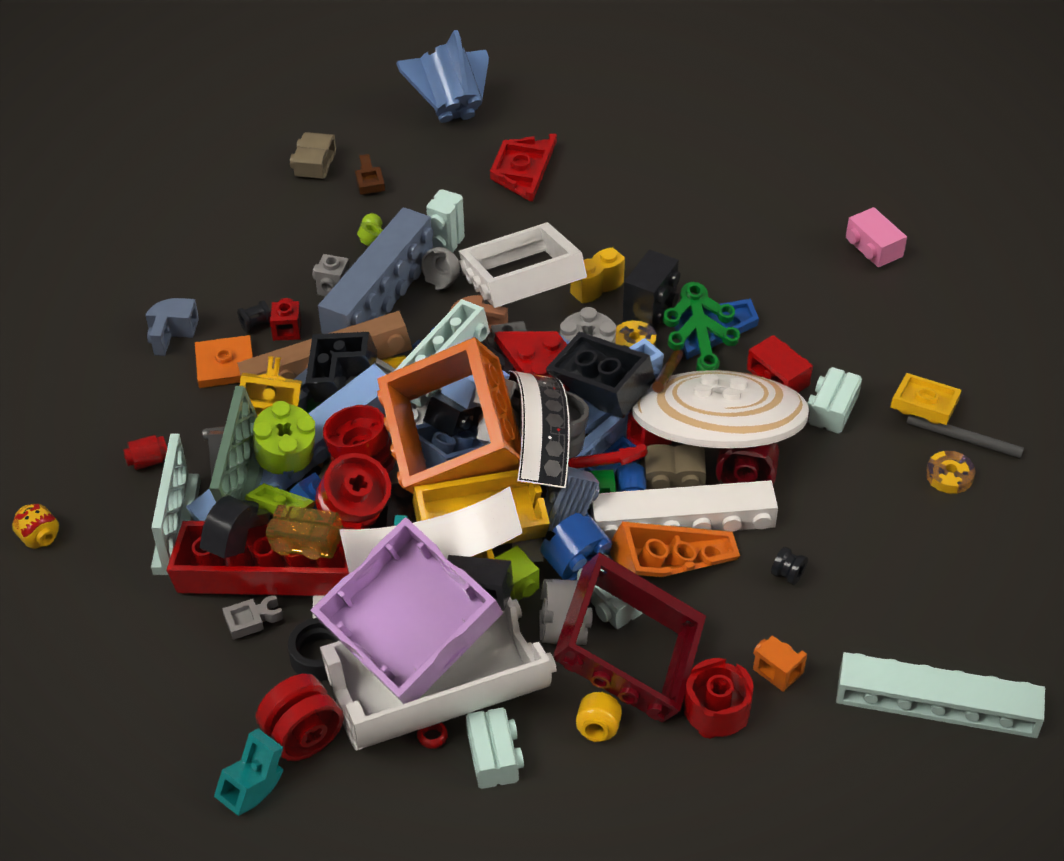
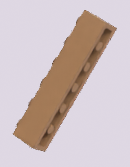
(387, 333)

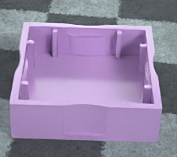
(407, 612)

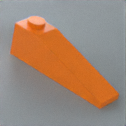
(670, 549)

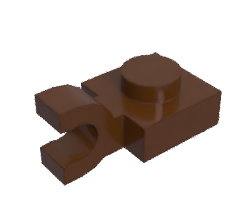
(368, 178)

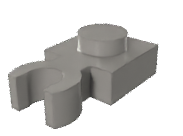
(247, 617)

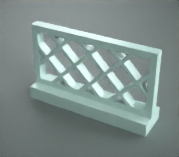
(175, 493)

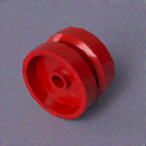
(354, 488)
(300, 716)

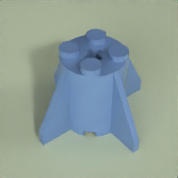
(449, 78)

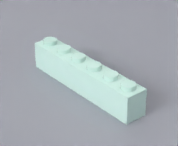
(941, 695)

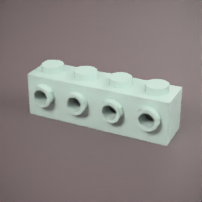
(460, 324)

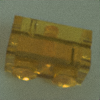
(304, 532)

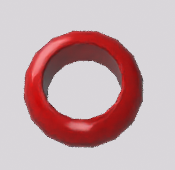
(433, 743)

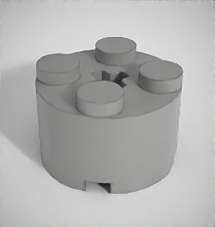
(588, 322)
(556, 601)

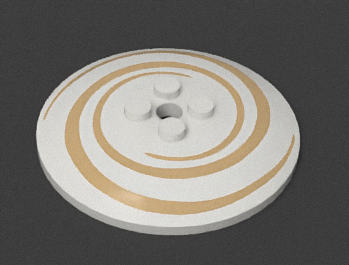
(722, 410)

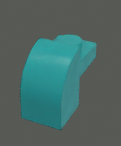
(253, 777)

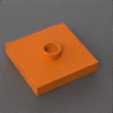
(218, 360)

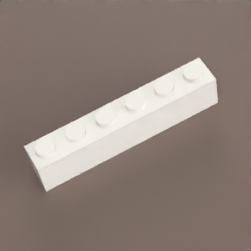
(701, 507)

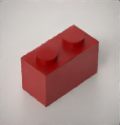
(779, 363)

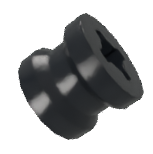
(789, 565)

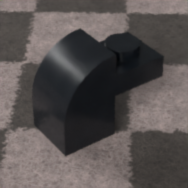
(228, 526)

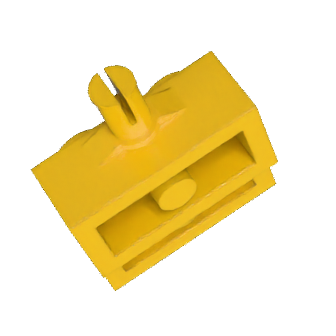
(270, 387)

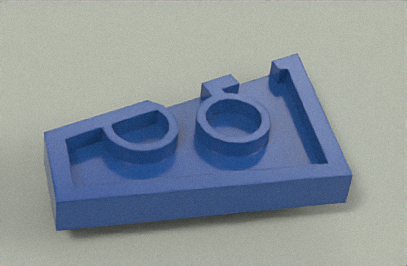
(744, 320)

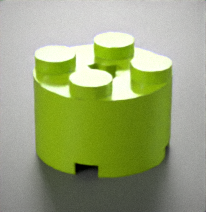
(283, 438)

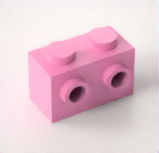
(876, 237)

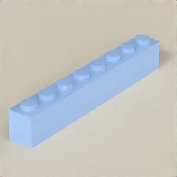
(359, 391)

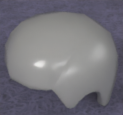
(440, 267)

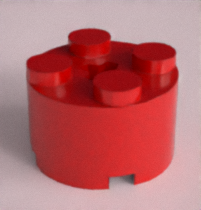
(718, 698)

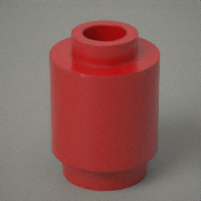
(145, 452)

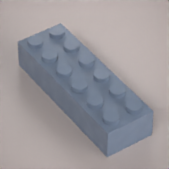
(379, 273)

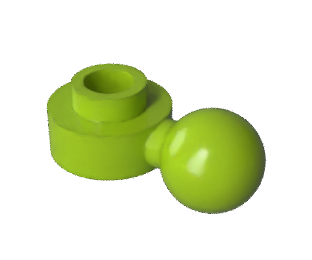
(370, 228)

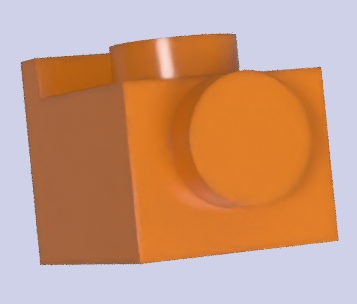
(778, 662)

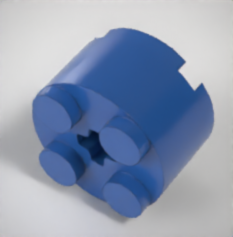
(574, 544)

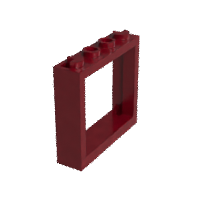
(653, 603)

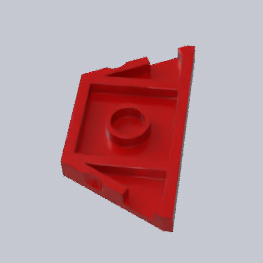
(522, 164)
(531, 350)

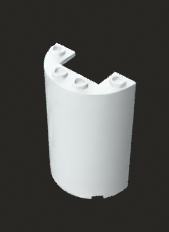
(488, 673)

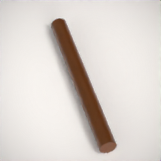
(667, 371)

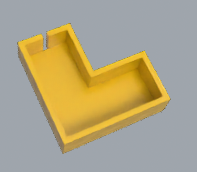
(453, 495)

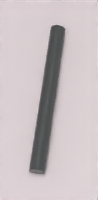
(967, 436)

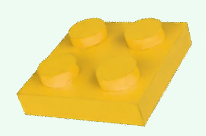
(925, 399)

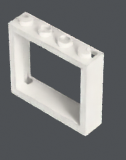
(563, 268)

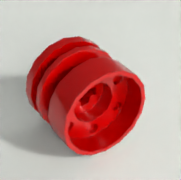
(359, 431)

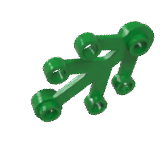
(700, 323)

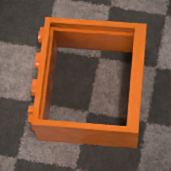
(436, 372)

